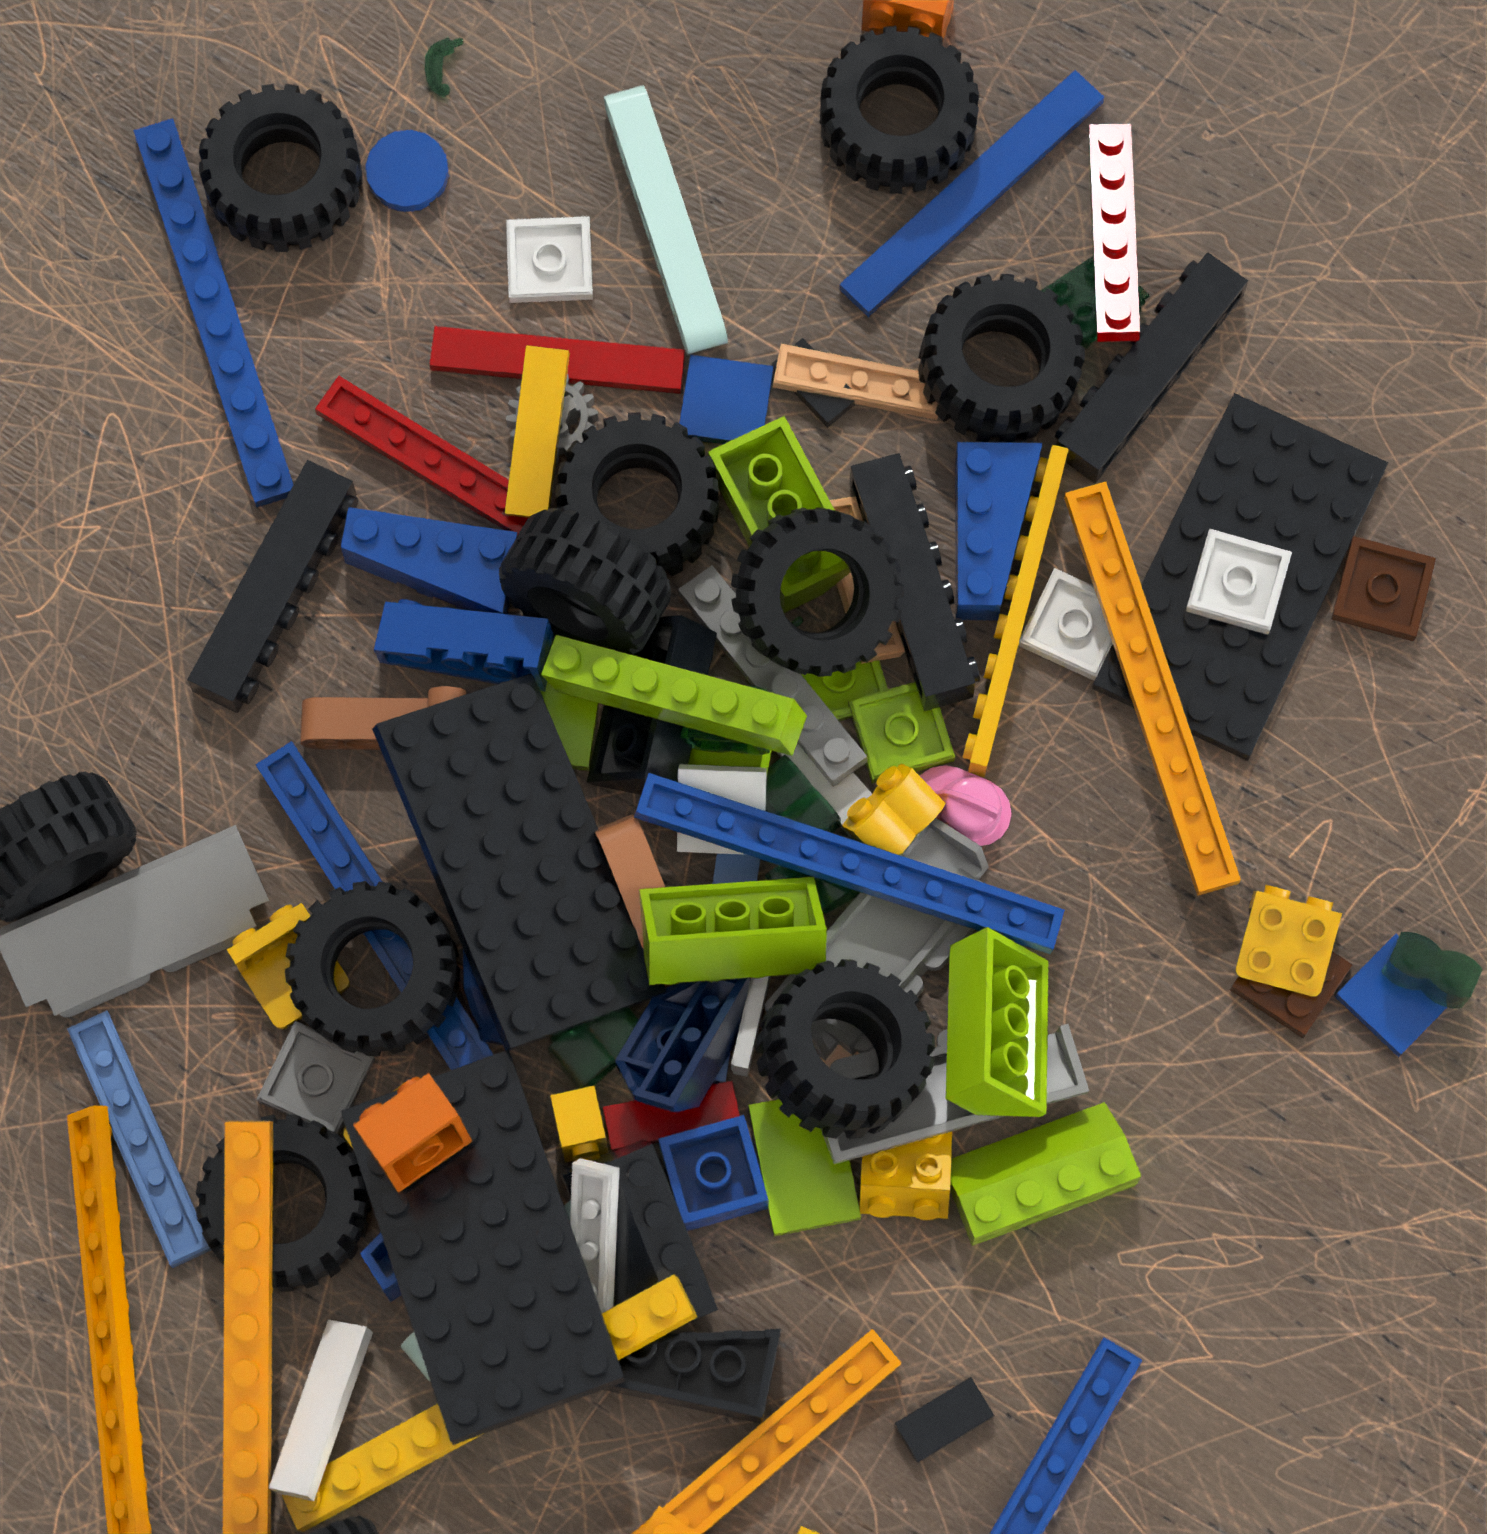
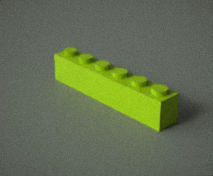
(674, 695)

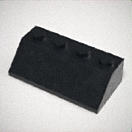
(636, 744)
(650, 1230)

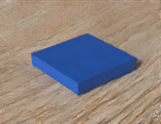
(724, 398)
(1385, 1008)

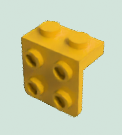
(1288, 941)
(263, 963)
(908, 1180)

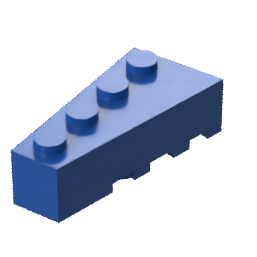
(990, 509)
(431, 556)
(463, 642)

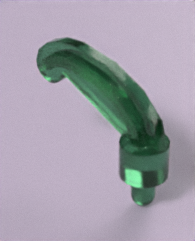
(434, 64)

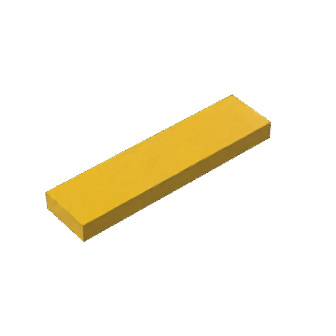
(537, 431)

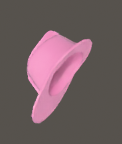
(972, 803)

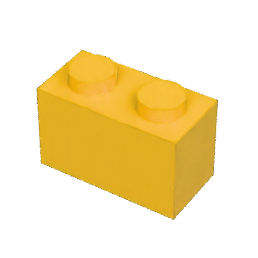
(579, 1124)

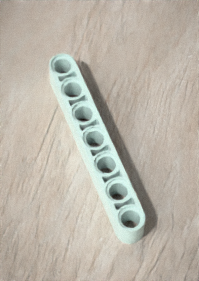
(665, 220)

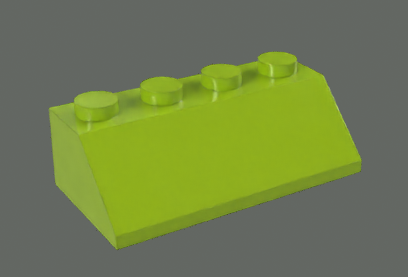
(769, 477)
(732, 930)
(997, 1027)
(1041, 1173)

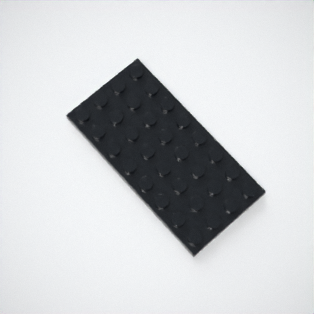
(1274, 487)
(517, 860)
(491, 1263)

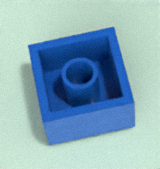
(713, 1173)

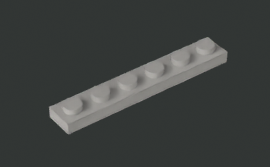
(822, 734)

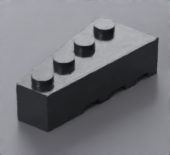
(705, 1371)

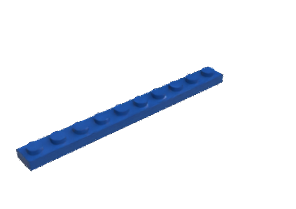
(214, 313)
(848, 863)
(347, 864)

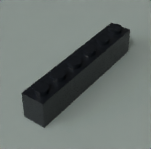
(1151, 366)
(273, 587)
(926, 624)

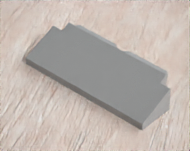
(134, 925)
(894, 935)
(932, 1113)

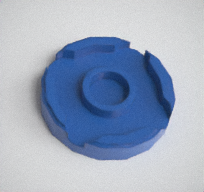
(407, 170)

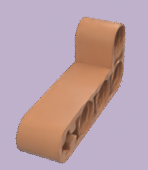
(349, 721)
(630, 864)

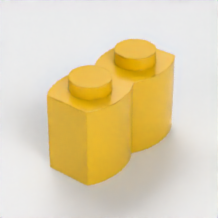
(894, 811)

